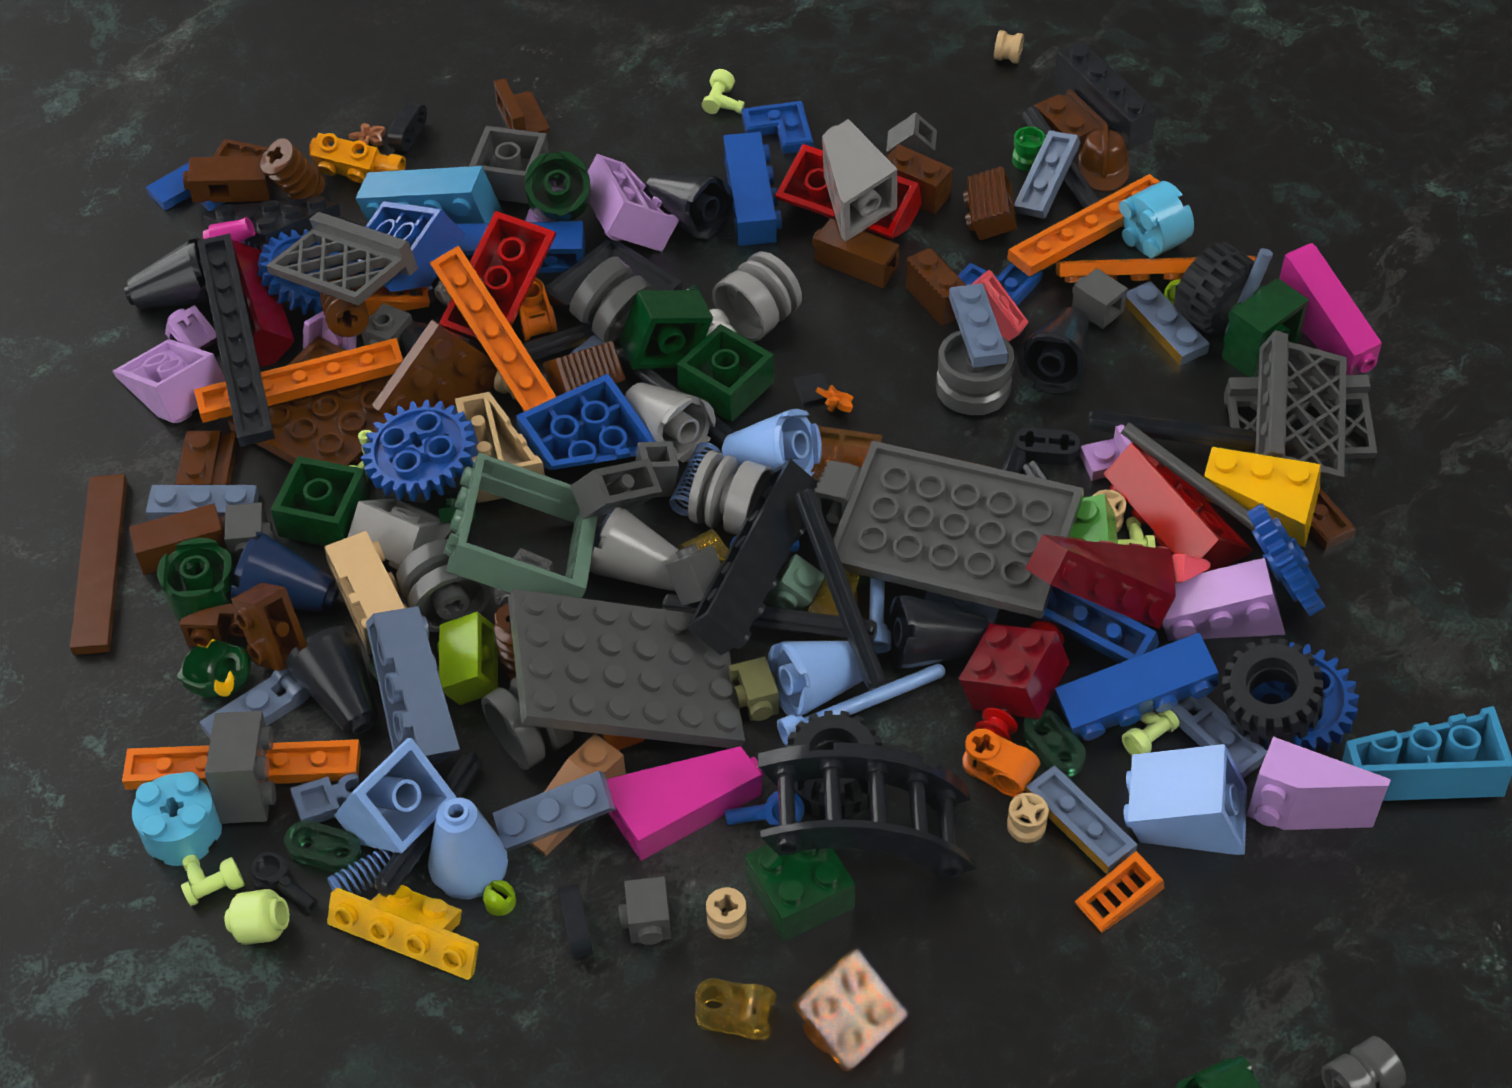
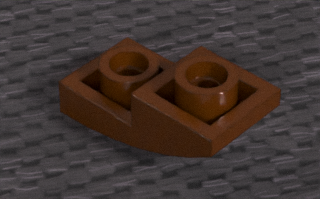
(210, 624)

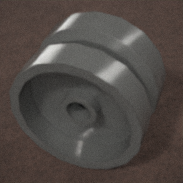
(607, 298)
(969, 388)
(437, 592)
(521, 742)

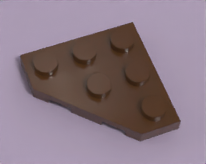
(437, 370)

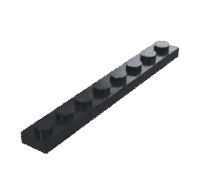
(235, 341)

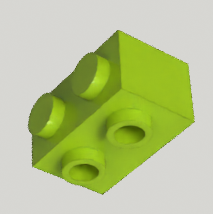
(468, 658)

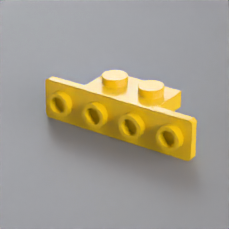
(409, 925)

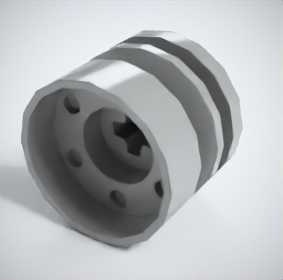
(758, 295)
(725, 491)

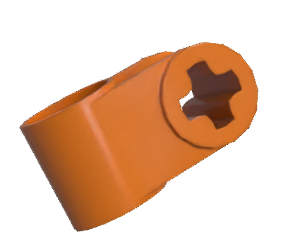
(536, 313)
(1001, 764)

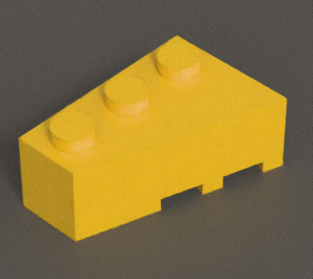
(1281, 484)

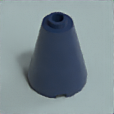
(275, 564)

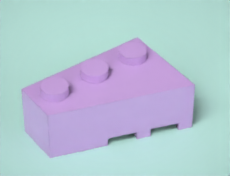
(624, 206)
(1225, 604)

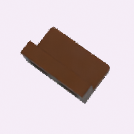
(519, 110)

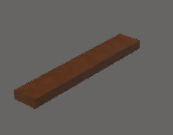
(99, 565)

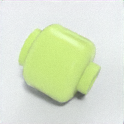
(257, 916)

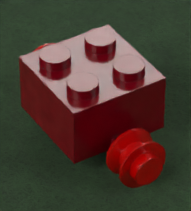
(1014, 674)

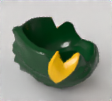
(215, 669)

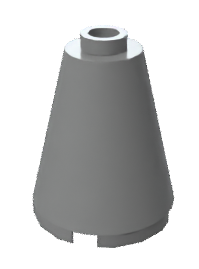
(673, 417)
(632, 552)

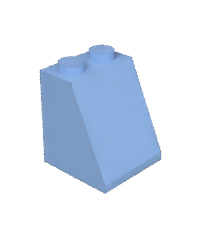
(1188, 799)
(395, 800)

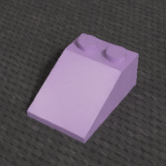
(167, 378)
(1314, 791)

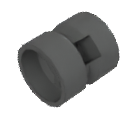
(1368, 1066)

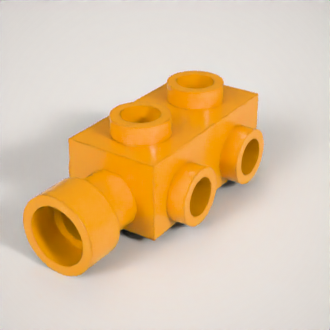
(344, 160)

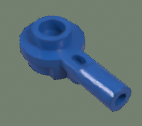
(766, 811)

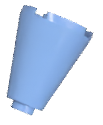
(777, 441)
(812, 673)
(464, 851)

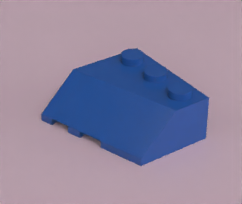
(428, 234)
(583, 426)

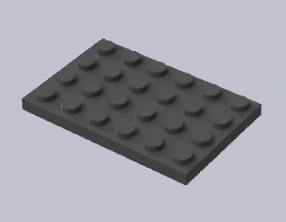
(953, 527)
(620, 671)

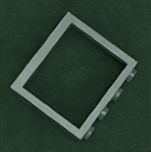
(532, 491)

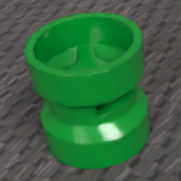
(1027, 145)

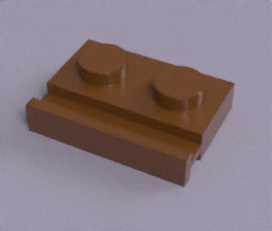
(1070, 115)
(207, 458)

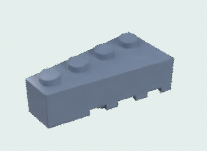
(411, 683)

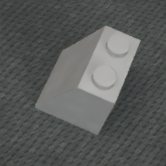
(857, 179)

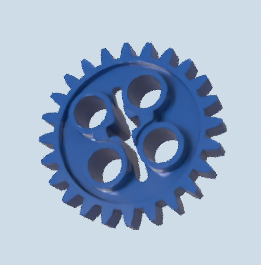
(287, 290)
(419, 450)
(1286, 559)
(1338, 703)

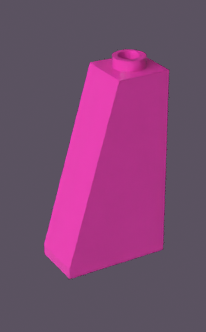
(1331, 314)
(681, 797)

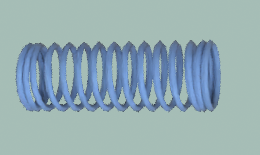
(699, 456)
(334, 881)

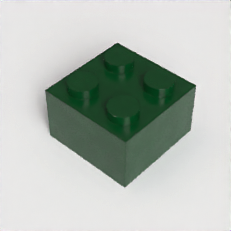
(1254, 321)
(664, 327)
(726, 372)
(319, 501)
(799, 888)

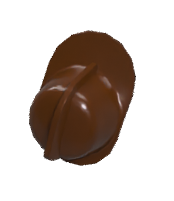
(1104, 160)

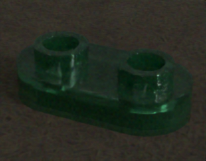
(1056, 745)
(325, 848)

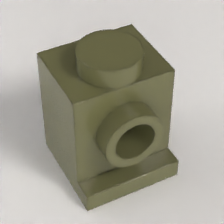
(755, 688)

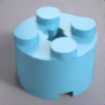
(1156, 219)
(176, 817)

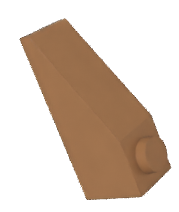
(589, 758)

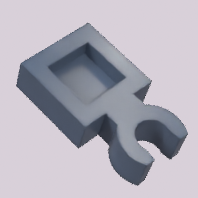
(321, 800)

